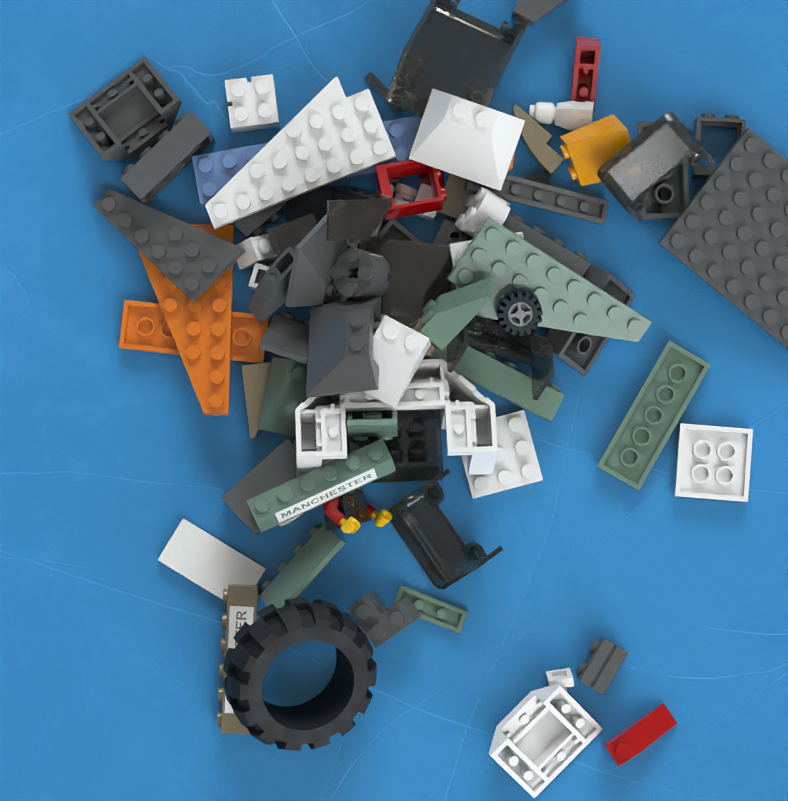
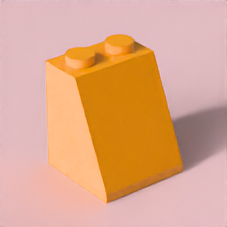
(592, 147)

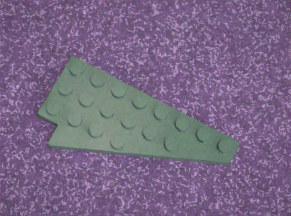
(565, 296)

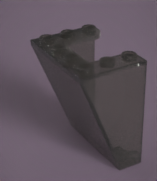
(453, 56)

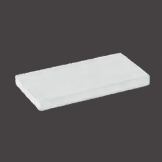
(208, 560)

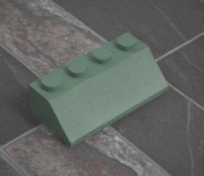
(303, 568)

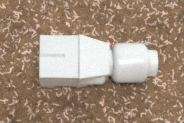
(567, 114)

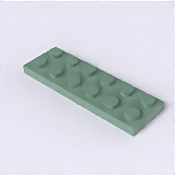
(653, 415)

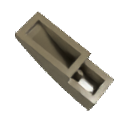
(535, 140)

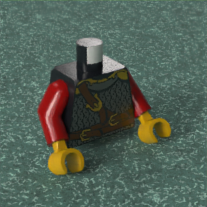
(350, 511)

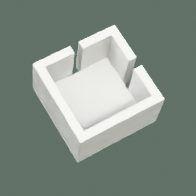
(252, 103)

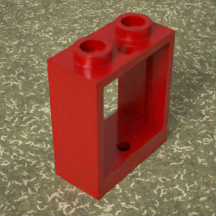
(408, 168)

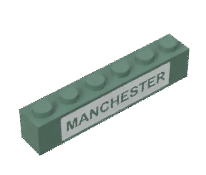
(321, 485)

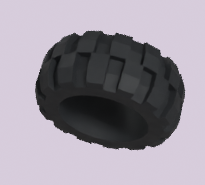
(327, 712)

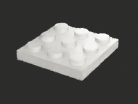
(515, 459)
(713, 462)

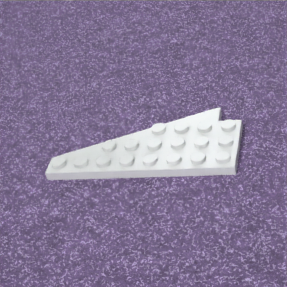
(317, 147)

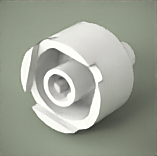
(479, 208)

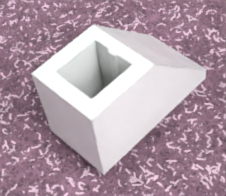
(257, 250)

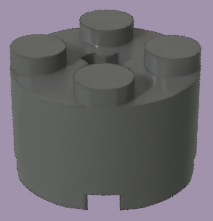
(360, 274)

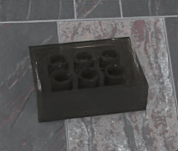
(414, 450)

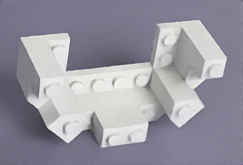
(463, 413)

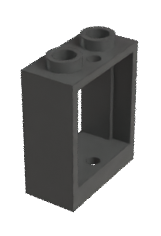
(709, 121)

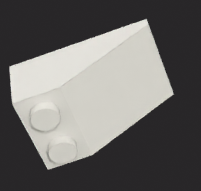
(398, 354)

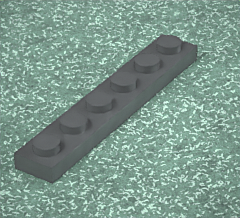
(549, 199)

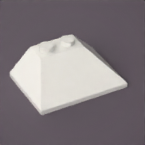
(466, 139)
(542, 737)

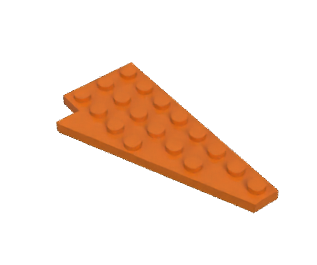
(201, 329)

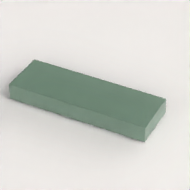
(434, 610)

